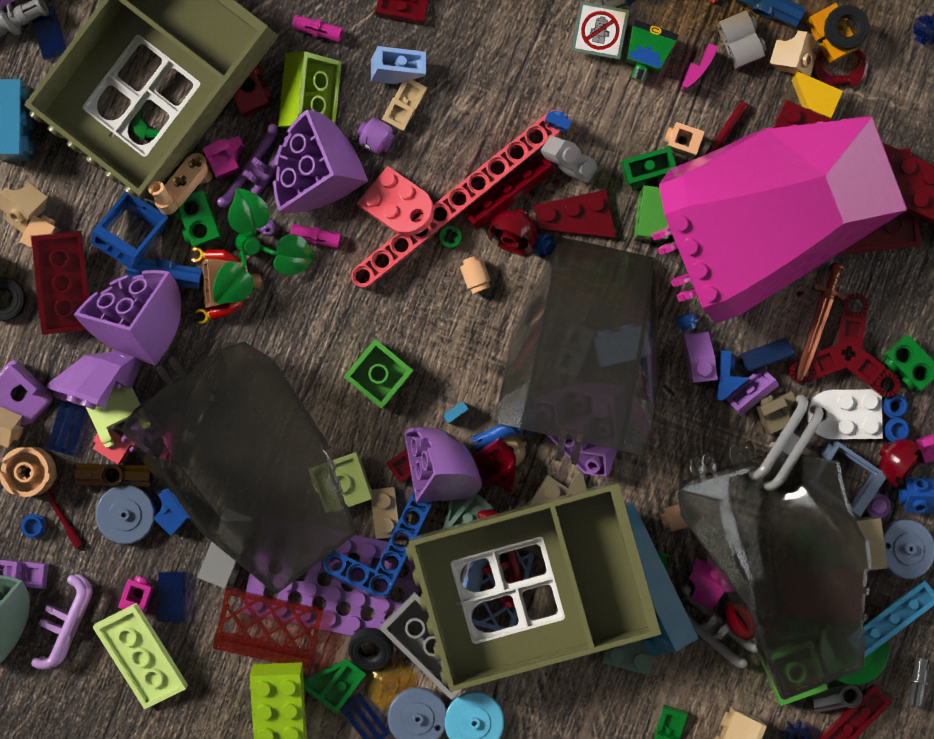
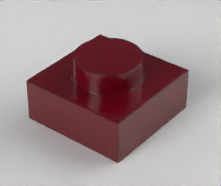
(400, 466)

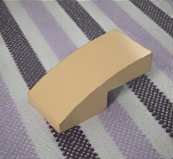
(404, 104)

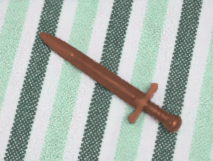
(823, 308)

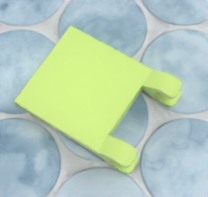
(118, 409)

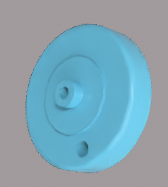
(474, 717)

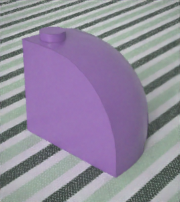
(315, 165)
(135, 314)
(440, 466)

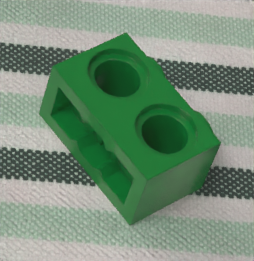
(204, 217)
(915, 358)

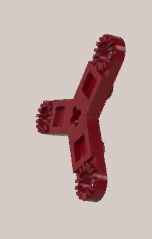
(862, 366)

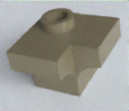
(775, 411)

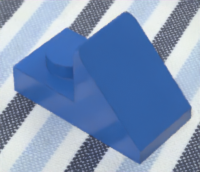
(726, 384)

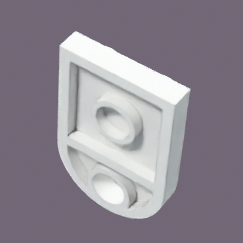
(849, 414)

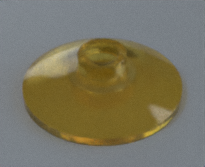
(394, 671)

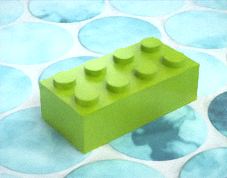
(278, 701)

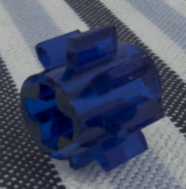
(924, 29)
(793, 728)

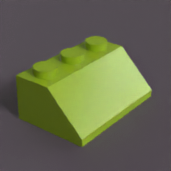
(309, 84)

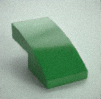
(670, 723)

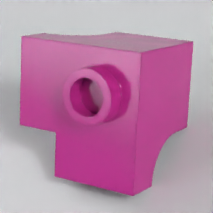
(224, 156)
(706, 586)

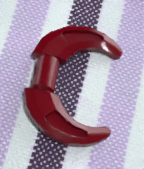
(854, 78)

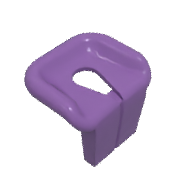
(36, 399)

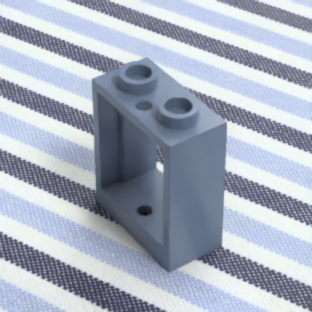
(871, 485)

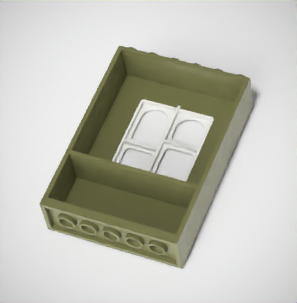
(204, 40)
(588, 565)

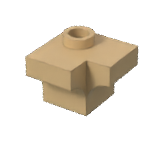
(794, 54)
(22, 205)

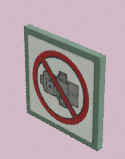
(600, 30)

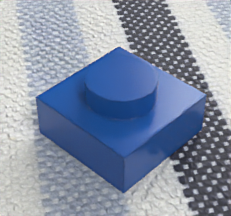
(558, 121)

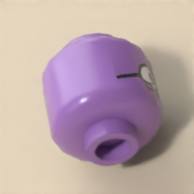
(375, 136)

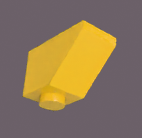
(816, 95)

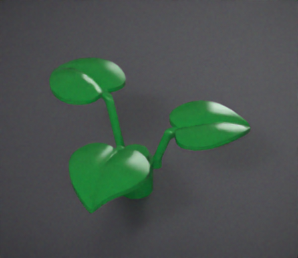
(244, 216)

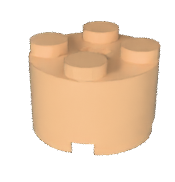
(15, 466)

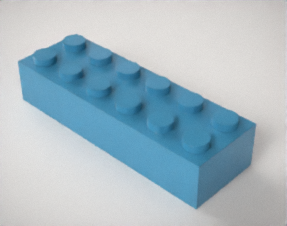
(671, 616)

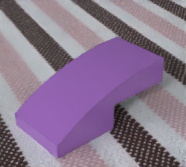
(31, 573)

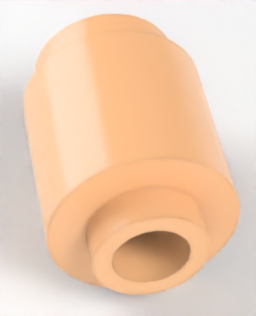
(475, 274)
(672, 519)

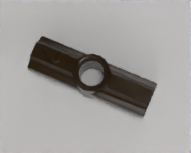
(99, 475)

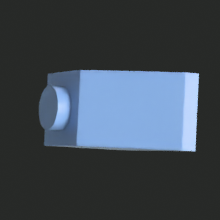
(397, 65)

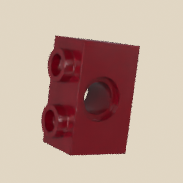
(257, 99)

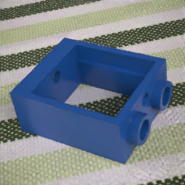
(118, 248)

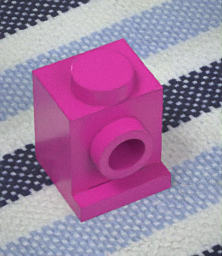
(129, 598)

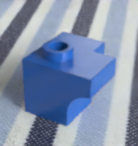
(170, 516)

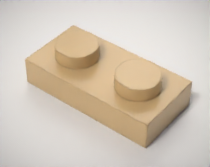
(384, 511)

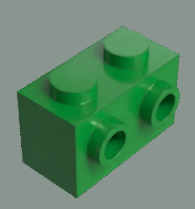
(647, 167)

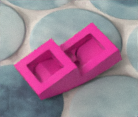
(695, 72)

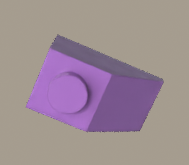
(700, 357)

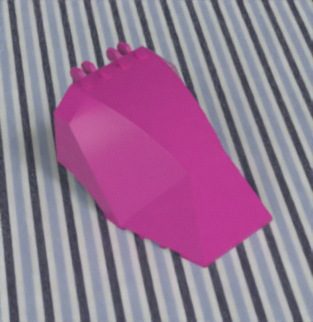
(774, 209)

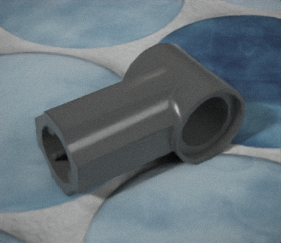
(833, 698)

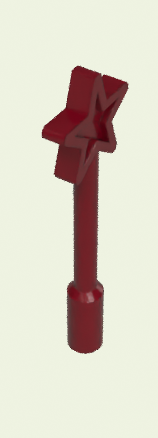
(70, 531)

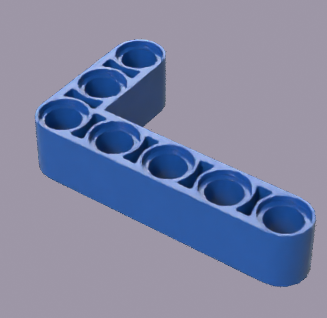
(392, 551)

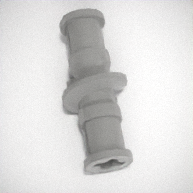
(20, 16)

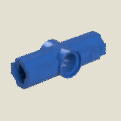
(781, 10)
(185, 276)

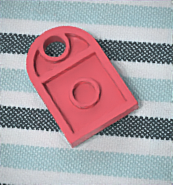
(395, 203)

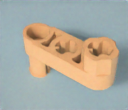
(170, 196)

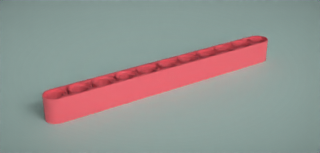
(453, 211)

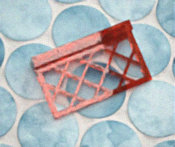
(269, 649)

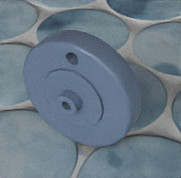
(125, 514)
(908, 549)
(417, 714)

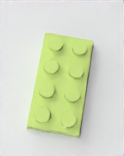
(140, 656)

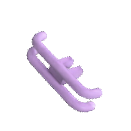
(71, 623)

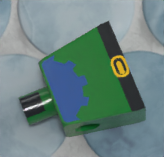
(648, 49)

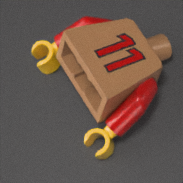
(211, 262)

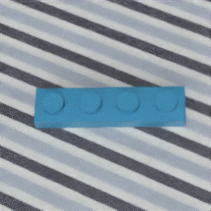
(897, 616)

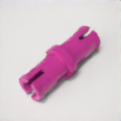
(317, 28)
(317, 236)

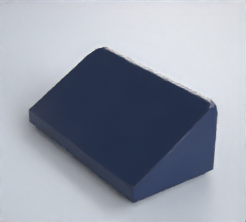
(766, 354)

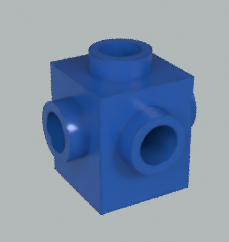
(917, 495)

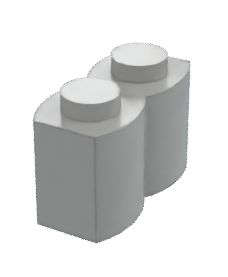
(741, 39)
(569, 158)

